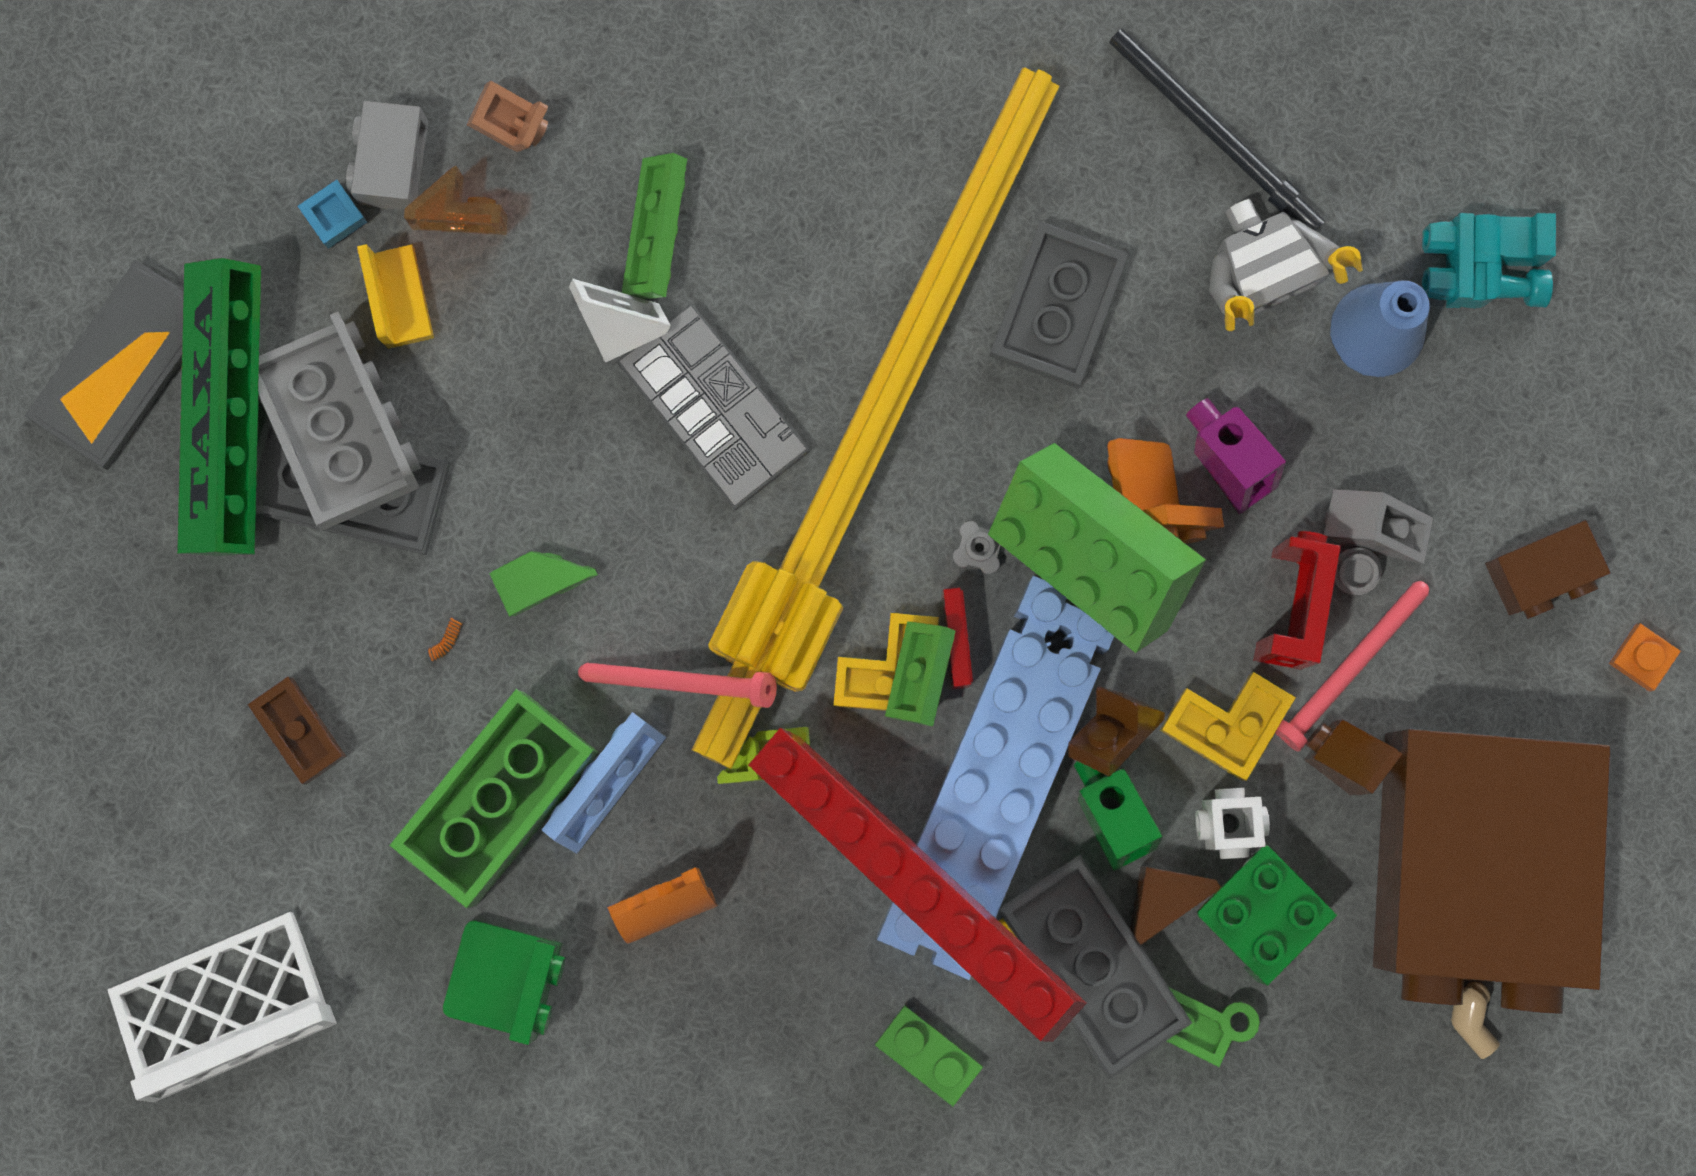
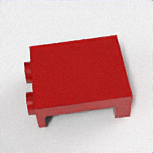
(1310, 604)

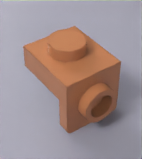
(508, 118)

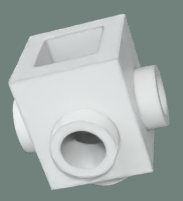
(1250, 817)

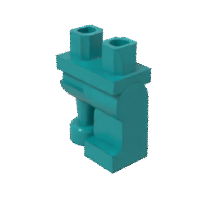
(1475, 255)

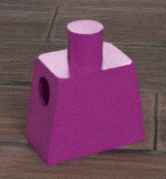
(1235, 454)

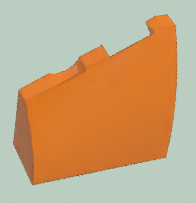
(662, 906)

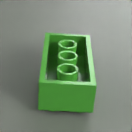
(1095, 547)
(494, 799)

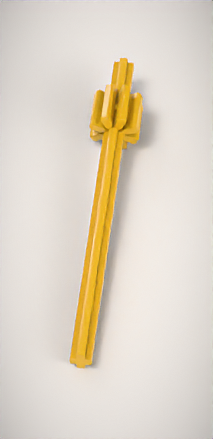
(781, 616)

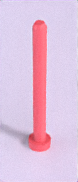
(759, 689)
(1294, 731)

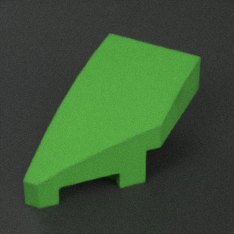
(537, 578)

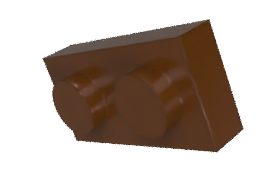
(297, 730)

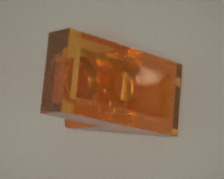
(443, 210)

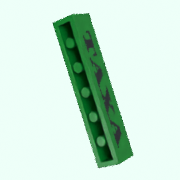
(219, 408)

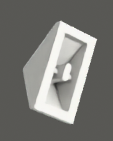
(618, 319)

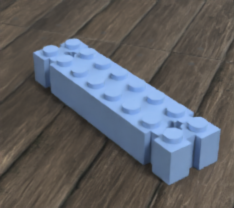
(1007, 758)

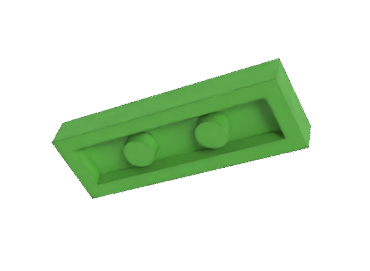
(654, 226)

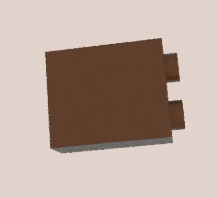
(1492, 867)

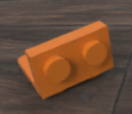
(1147, 479)

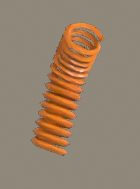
(442, 640)

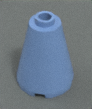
(1381, 327)

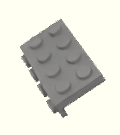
(335, 425)

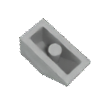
(1378, 524)

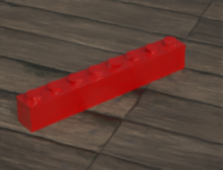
(918, 886)

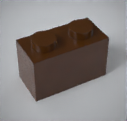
(1548, 568)

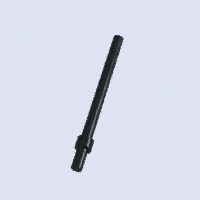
(1282, 194)

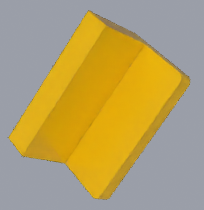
(395, 295)

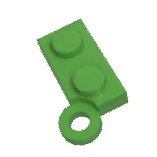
(1211, 1030)

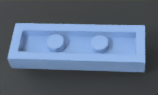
(603, 783)

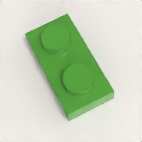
(920, 673)
(928, 1055)

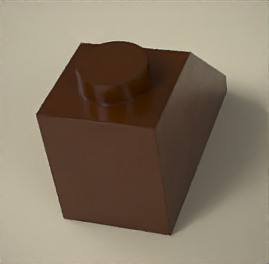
(1350, 757)

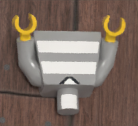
(1271, 263)

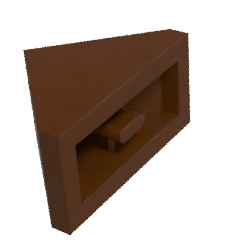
(1164, 898)

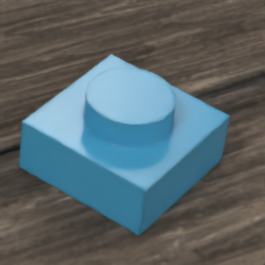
(332, 214)

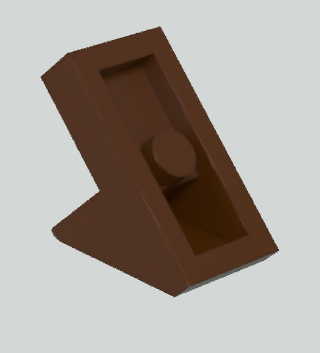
(1114, 731)

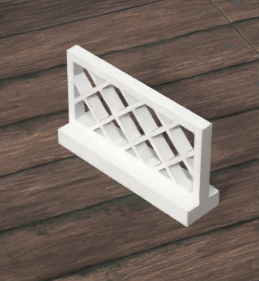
(222, 1050)

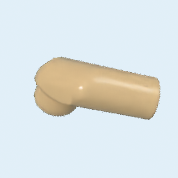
(1469, 1020)

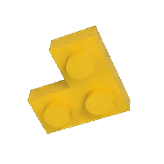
(869, 682)
(1233, 737)

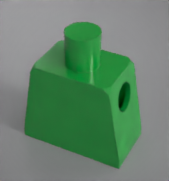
(1121, 832)

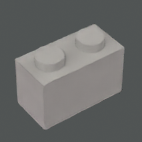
(387, 155)

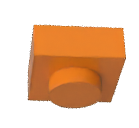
(1644, 657)

